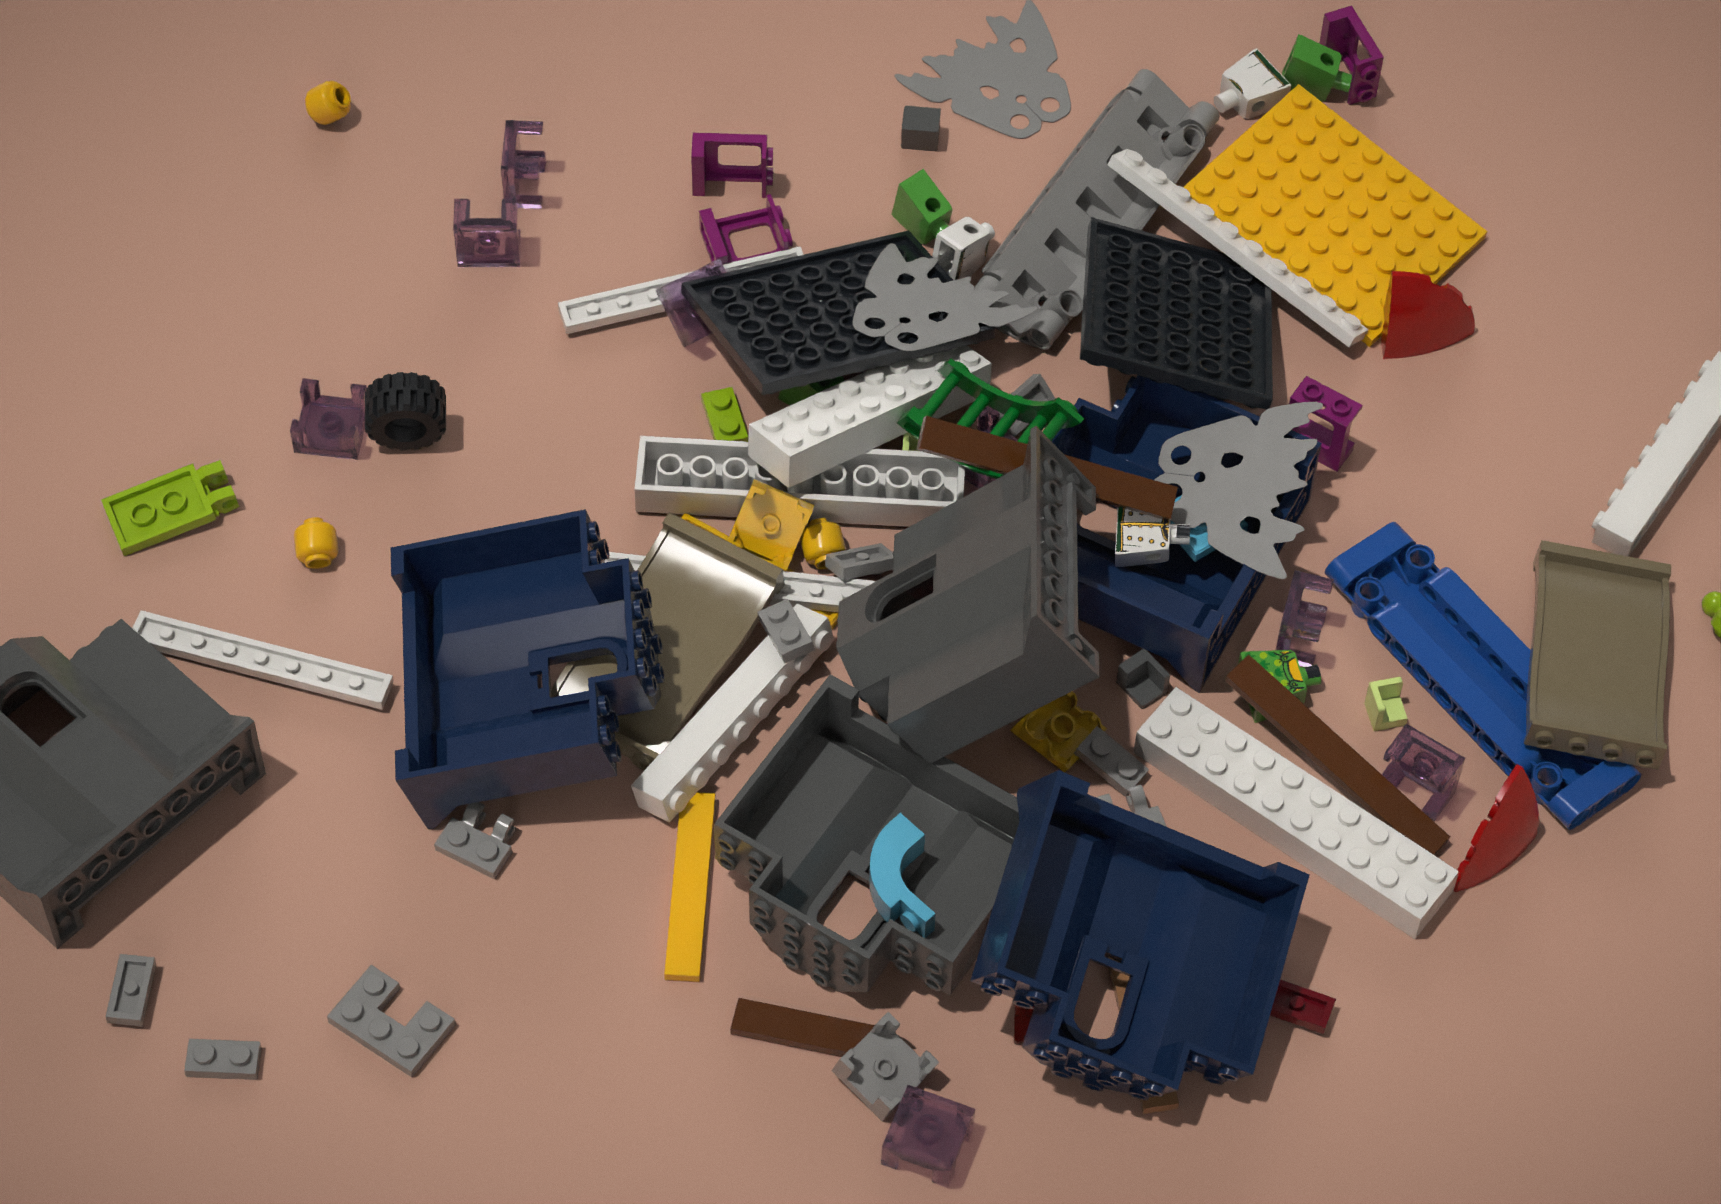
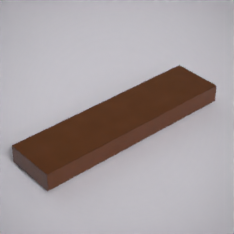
(797, 1027)

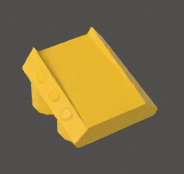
(1057, 729)

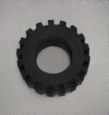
(405, 411)

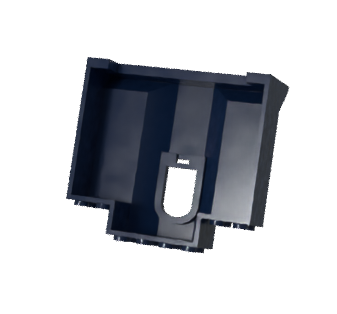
(1176, 605)
(478, 633)
(1181, 916)

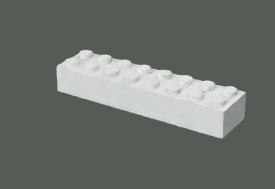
(854, 415)

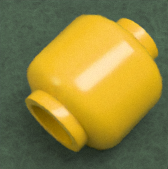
(327, 102)
(821, 539)
(315, 543)

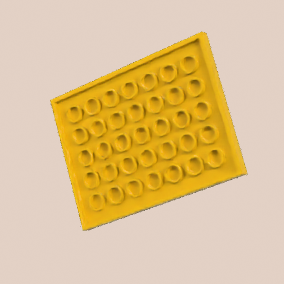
(1333, 206)

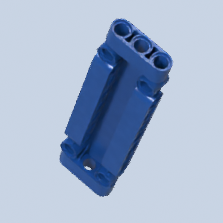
(1468, 666)

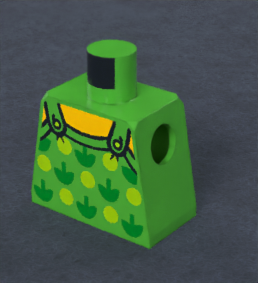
(1286, 669)

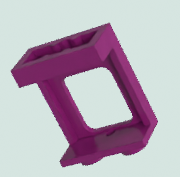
(1342, 33)
(707, 168)
(716, 231)
(1338, 411)

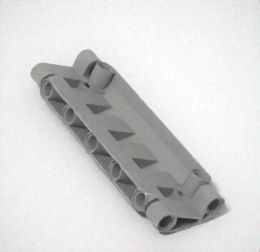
(1049, 244)

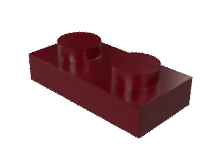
(1302, 1006)

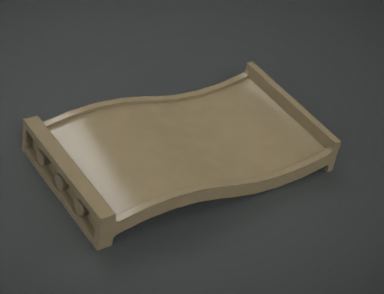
(703, 611)
(1598, 655)

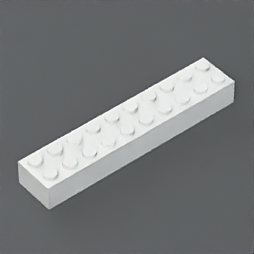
(868, 489)
(1295, 812)

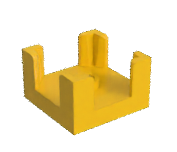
(770, 523)

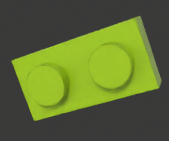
(724, 415)

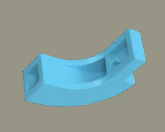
(892, 852)

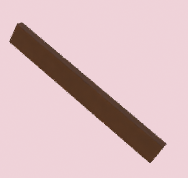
(1005, 455)
(1334, 755)

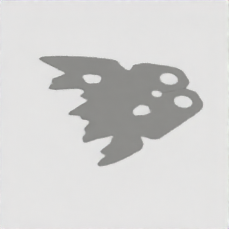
(1001, 69)
(927, 296)
(1244, 489)

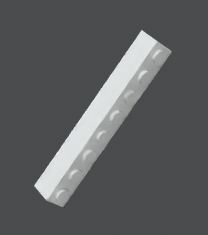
(1663, 464)
(725, 721)

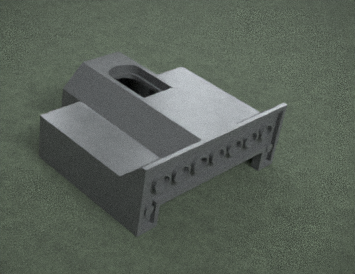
(976, 610)
(113, 779)
(814, 821)

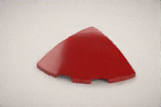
(1422, 316)
(1506, 835)

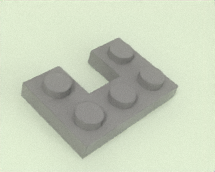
(362, 1019)

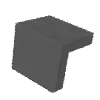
(920, 128)
(1143, 678)

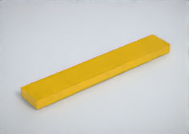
(690, 889)

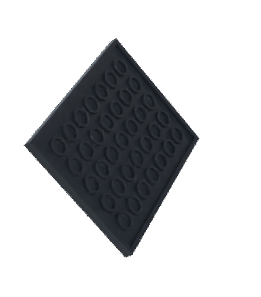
(795, 315)
(1176, 315)

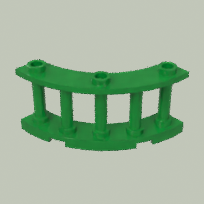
(1051, 414)

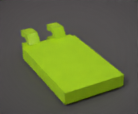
(169, 506)

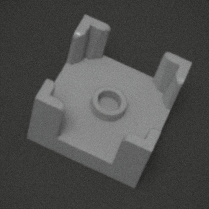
(883, 1067)

